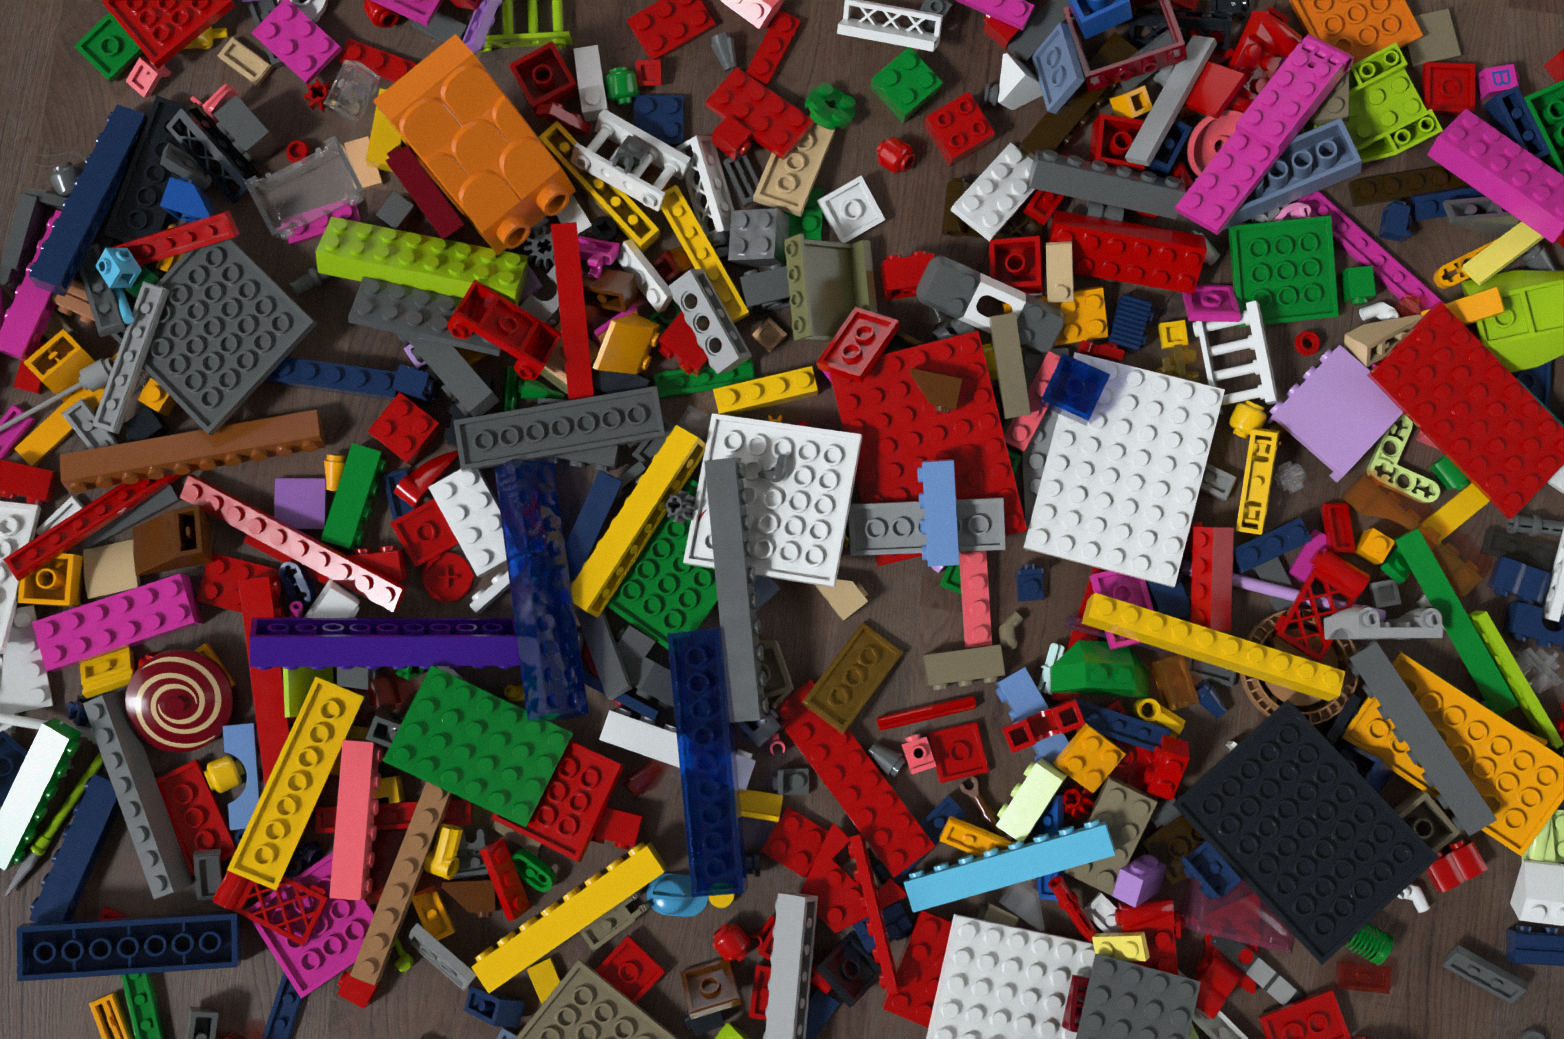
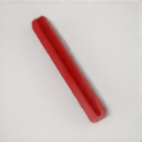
(926, 713)

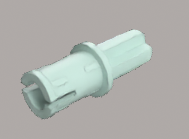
(1054, 654)

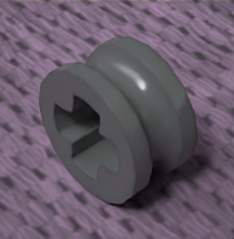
(990, 94)

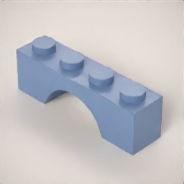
(244, 744)

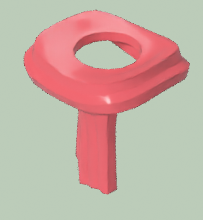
(213, 104)

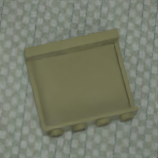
(827, 285)

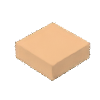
(769, 335)

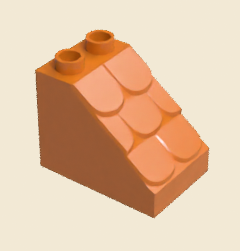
(476, 145)

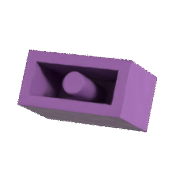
(1139, 880)

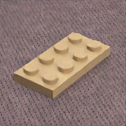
(790, 181)

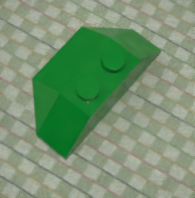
(1097, 670)

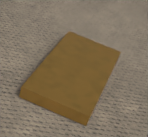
(852, 678)

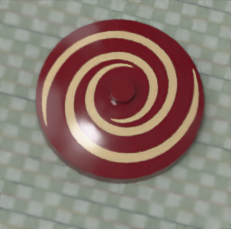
(179, 700)

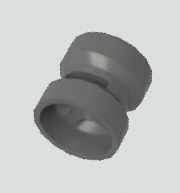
(720, 244)

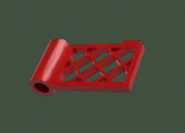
(1333, 573)
(236, 891)

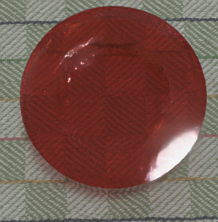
(1409, 306)

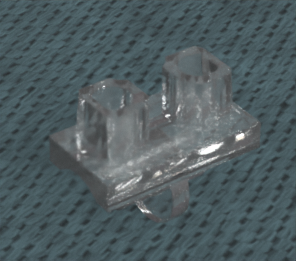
(1545, 675)

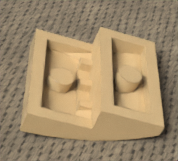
(110, 569)

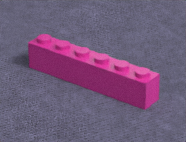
(29, 312)

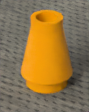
(334, 468)

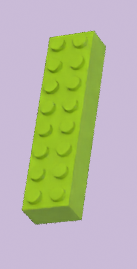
(417, 260)

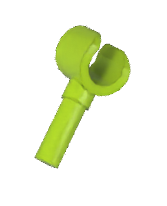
(405, 960)

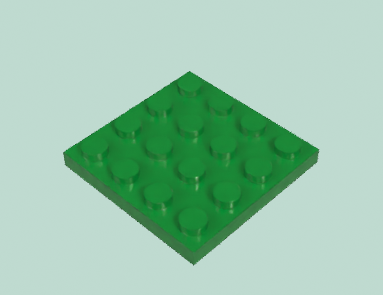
(1285, 269)

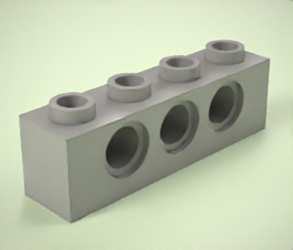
(721, 328)

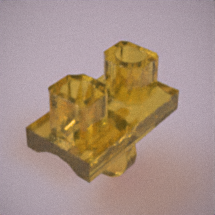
(1179, 357)

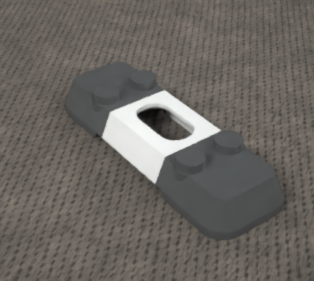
(957, 288)

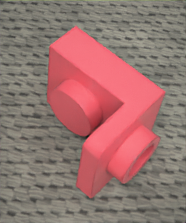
(146, 76)

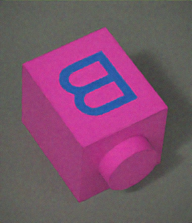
(1496, 80)

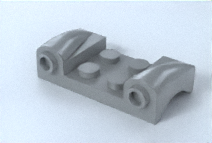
(1365, 624)

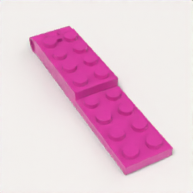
(1264, 132)

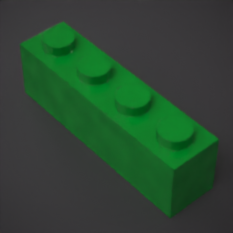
(354, 497)

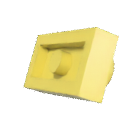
(1122, 946)

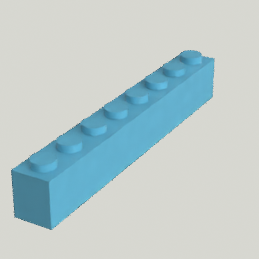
(1009, 866)

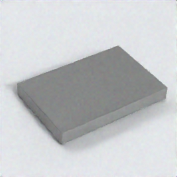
(441, 957)

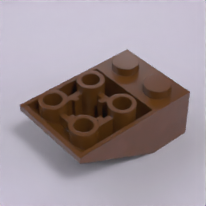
(173, 541)

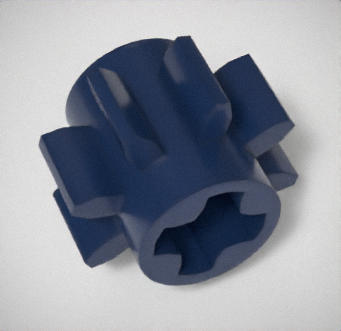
(77, 712)

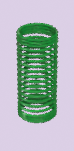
(1376, 946)

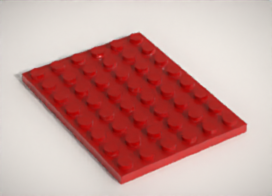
(905, 429)

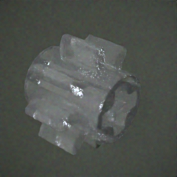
(1290, 477)

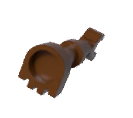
(986, 813)

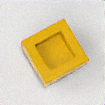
(1173, 334)

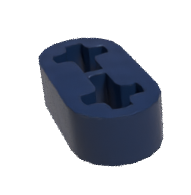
(297, 582)

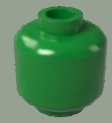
(621, 85)

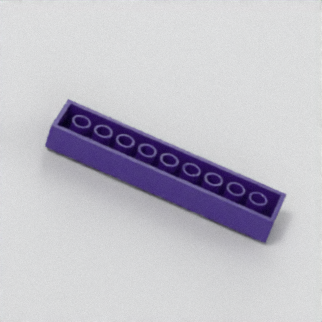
(383, 642)

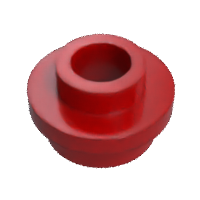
(1312, 338)

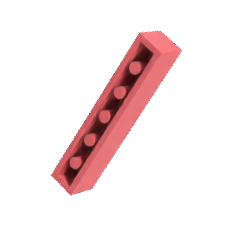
(355, 819)

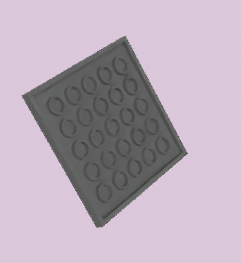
(220, 332)

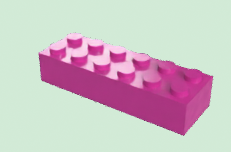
(1503, 173)
(117, 622)

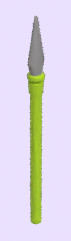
(43, 841)

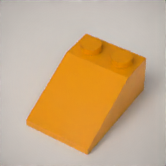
(628, 345)

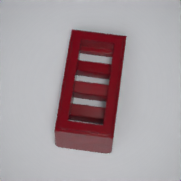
(1072, 1003)

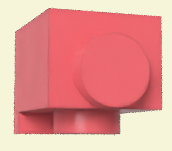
(918, 764)

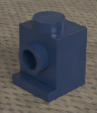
(1395, 222)

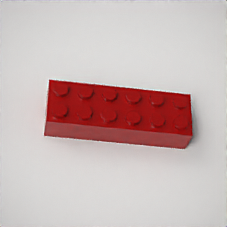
(1130, 251)

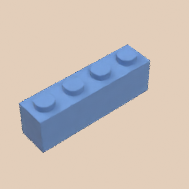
(940, 512)
(1026, 700)

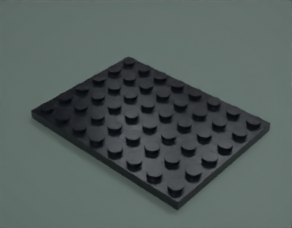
(1305, 831)

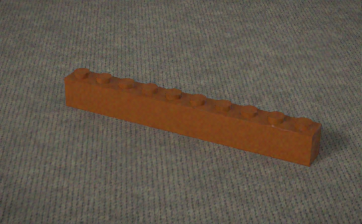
(191, 451)

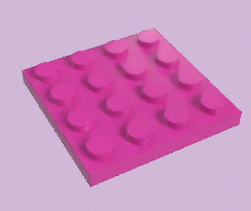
(334, 939)

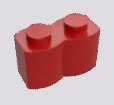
(1456, 865)
(1215, 986)

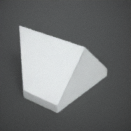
(1017, 84)

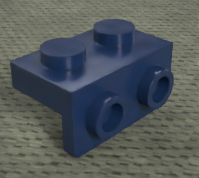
(1212, 872)

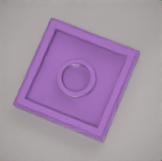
(301, 502)

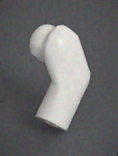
(1380, 310)

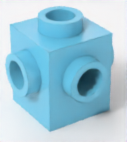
(118, 267)

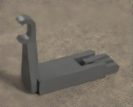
(26, 233)

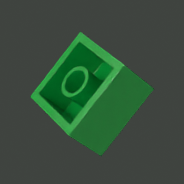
(906, 85)

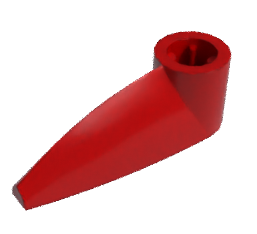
(414, 487)

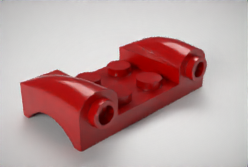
(1259, 54)
(506, 327)
(1158, 923)

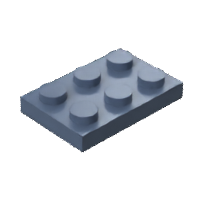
(1058, 68)

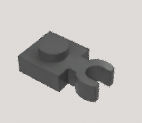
(631, 153)

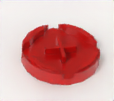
(448, 577)

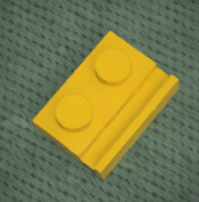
(107, 672)

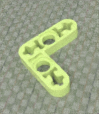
(1390, 462)

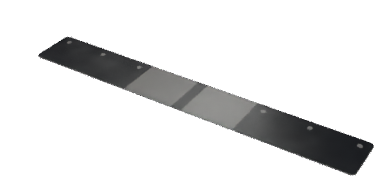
(1258, 971)

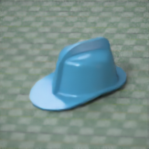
(672, 896)

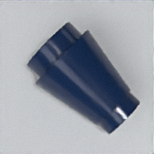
(1210, 698)

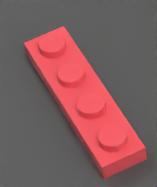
(1023, 427)
(975, 599)

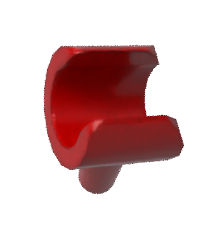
(762, 931)

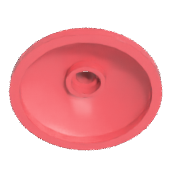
(1203, 138)

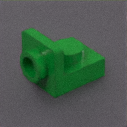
(1396, 566)

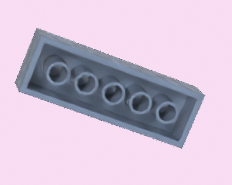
(1305, 167)

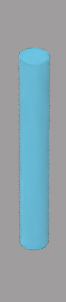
(123, 305)

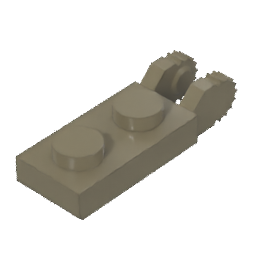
(612, 922)

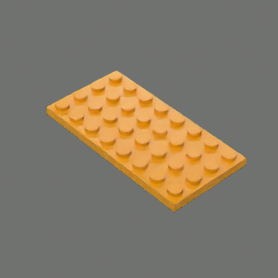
(1507, 766)

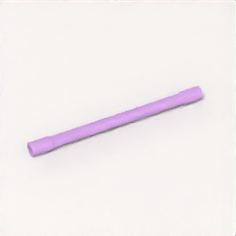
(1277, 590)

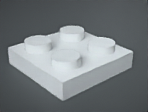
(851, 210)

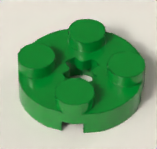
(841, 105)

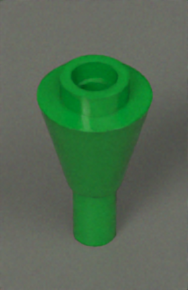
(535, 389)

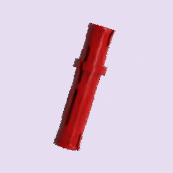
(1069, 902)

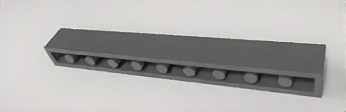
(735, 589)

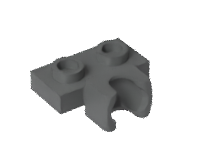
(469, 856)

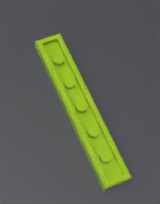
(1515, 679)

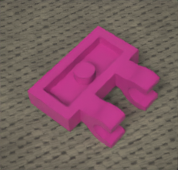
(597, 253)

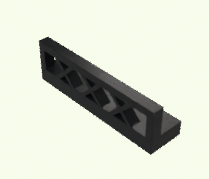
(1186, 19)
(216, 147)

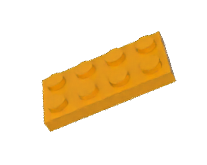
(1083, 316)

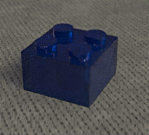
(1074, 389)

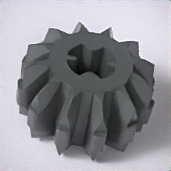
(536, 242)

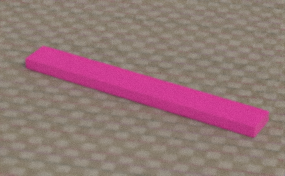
(1369, 252)

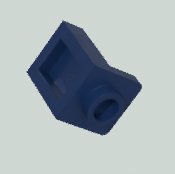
(1029, 583)

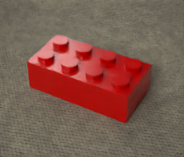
(920, 968)

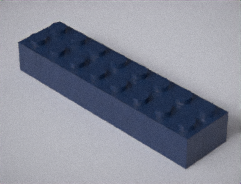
(128, 945)

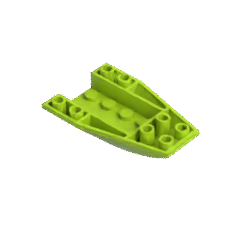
(1385, 107)
(1533, 321)

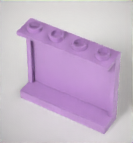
(1336, 411)

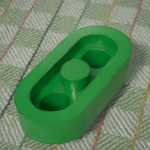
(534, 870)

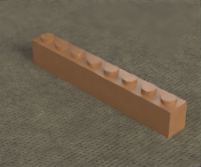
(401, 884)

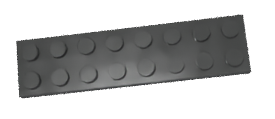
(559, 428)

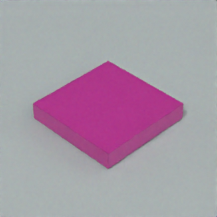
(1212, 303)

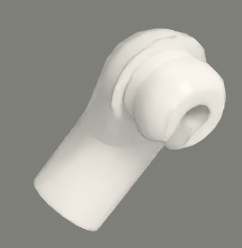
(1414, 893)

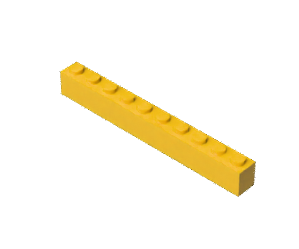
(1213, 647)

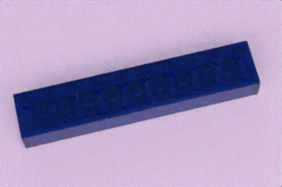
(541, 590)
(707, 764)

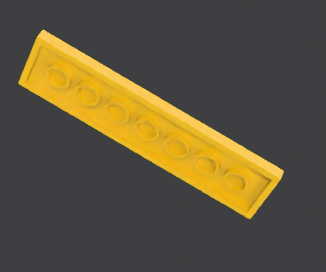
(295, 783)

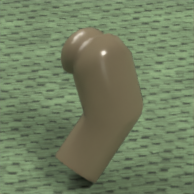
(1007, 631)

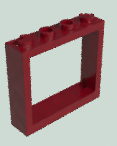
(1136, 65)
(423, 191)

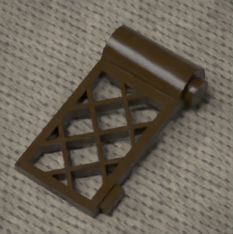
(956, 227)

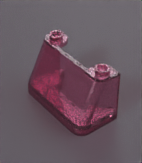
(1236, 918)

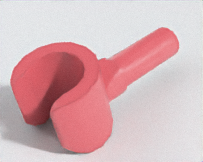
(776, 740)

